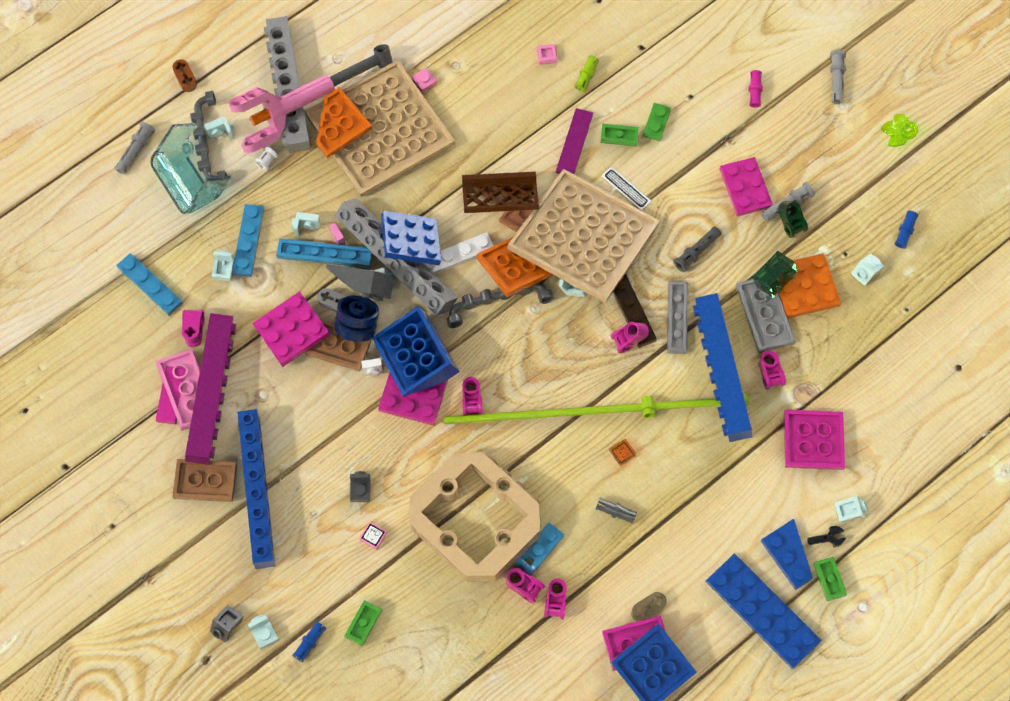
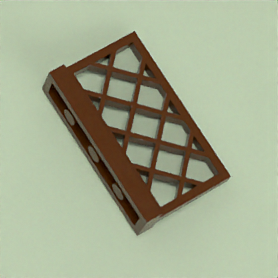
(500, 184)

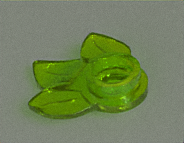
(897, 130)

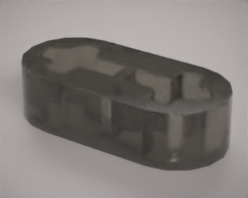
(646, 602)

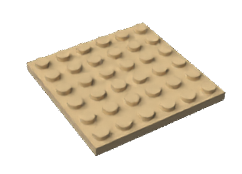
(401, 134)
(583, 235)

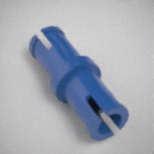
(906, 229)
(309, 641)

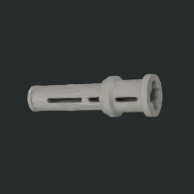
(837, 70)
(138, 141)
(794, 196)

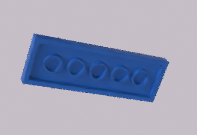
(763, 611)

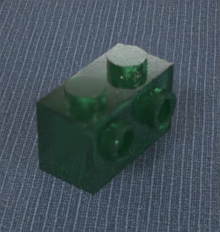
(775, 274)

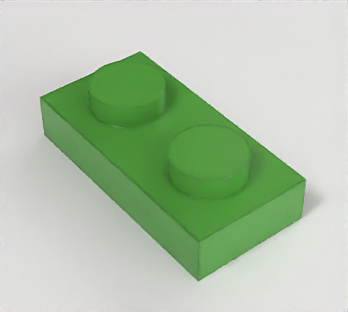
(657, 122)
(619, 135)
(830, 579)
(363, 623)

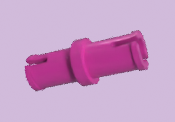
(755, 88)

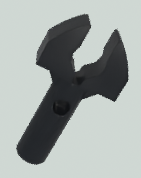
(828, 537)

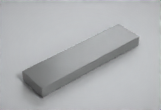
(677, 317)

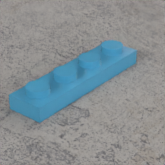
(248, 240)
(149, 284)

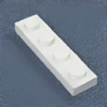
(461, 253)

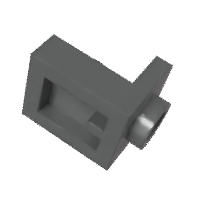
(360, 487)
(225, 623)

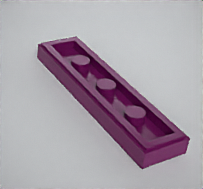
(574, 141)

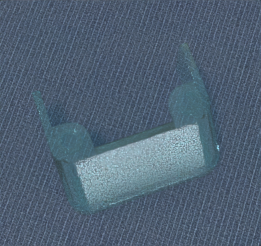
(178, 174)

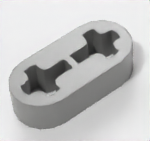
(329, 304)

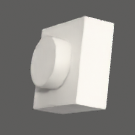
(372, 367)

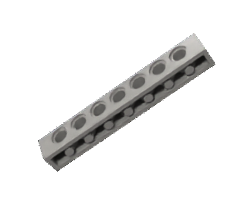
(280, 28)
(411, 274)

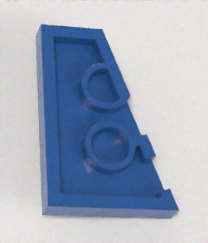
(788, 553)

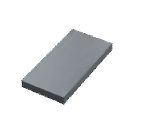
(765, 317)

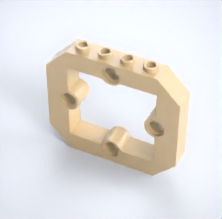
(502, 556)

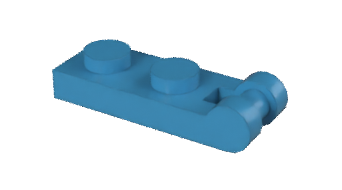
(540, 549)

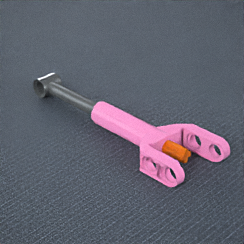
(278, 107)

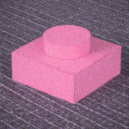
(424, 80)

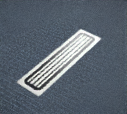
(626, 188)

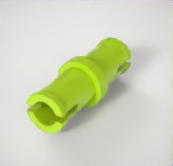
(586, 73)

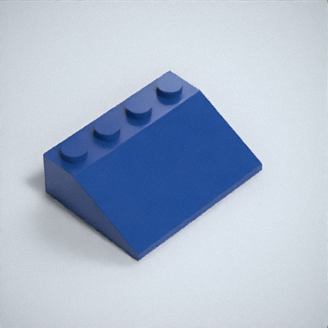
(415, 353)

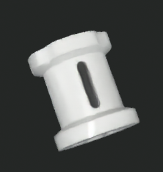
(266, 158)

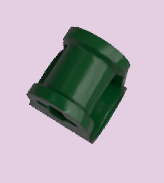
(792, 222)

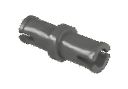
(616, 510)

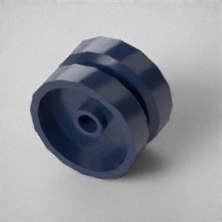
(356, 318)

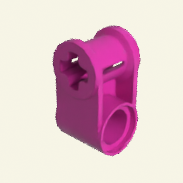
(192, 327)
(627, 338)
(771, 374)
(471, 399)
(525, 586)
(555, 603)

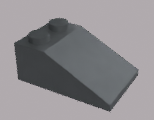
(367, 282)

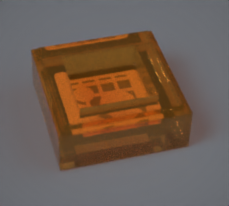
(622, 452)

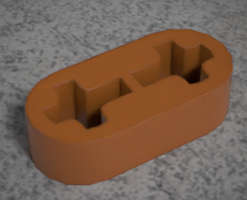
(182, 76)

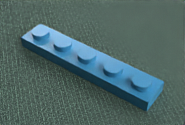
(324, 253)

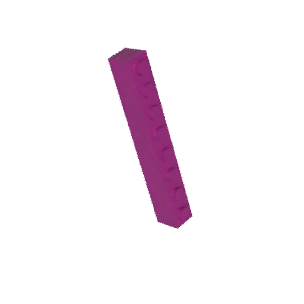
(209, 389)

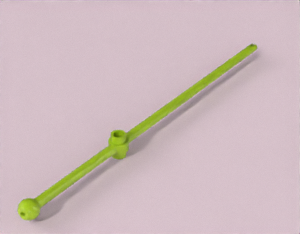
(647, 407)

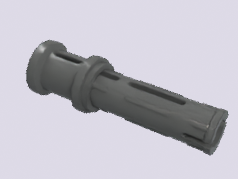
(692, 253)

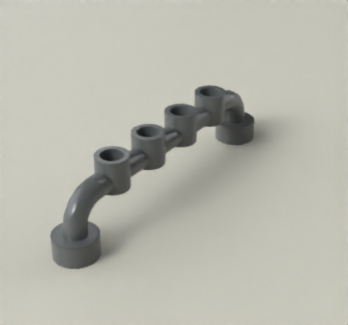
(200, 134)
(486, 297)

